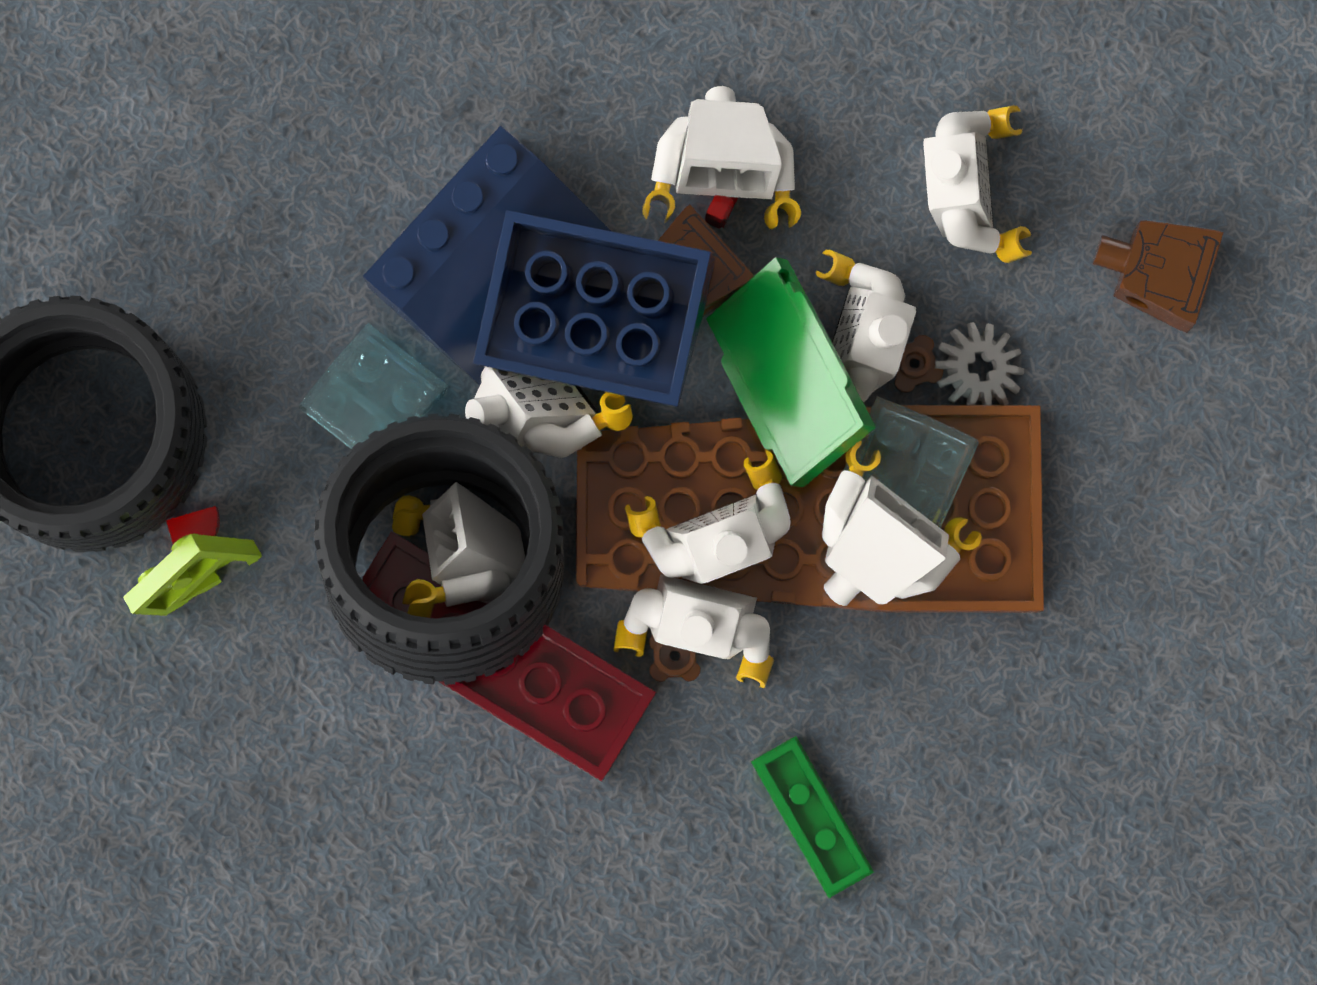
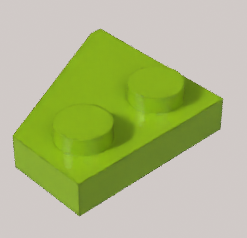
(187, 572)

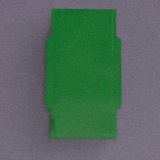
(788, 373)

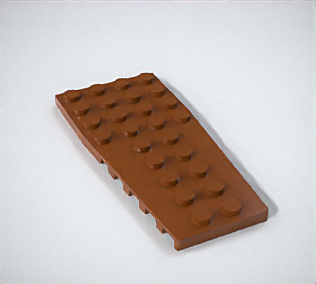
(702, 469)

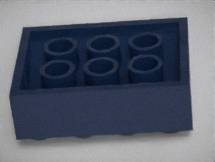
(446, 257)
(594, 308)

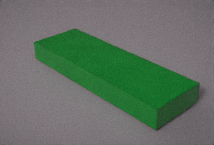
(812, 817)

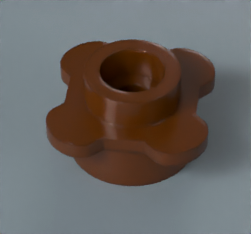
(910, 377)
(664, 667)

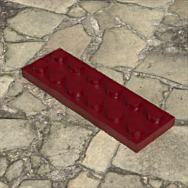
(550, 693)

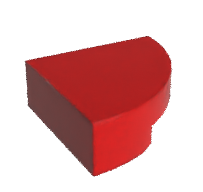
(720, 210)
(198, 522)

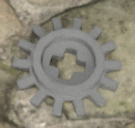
(968, 383)

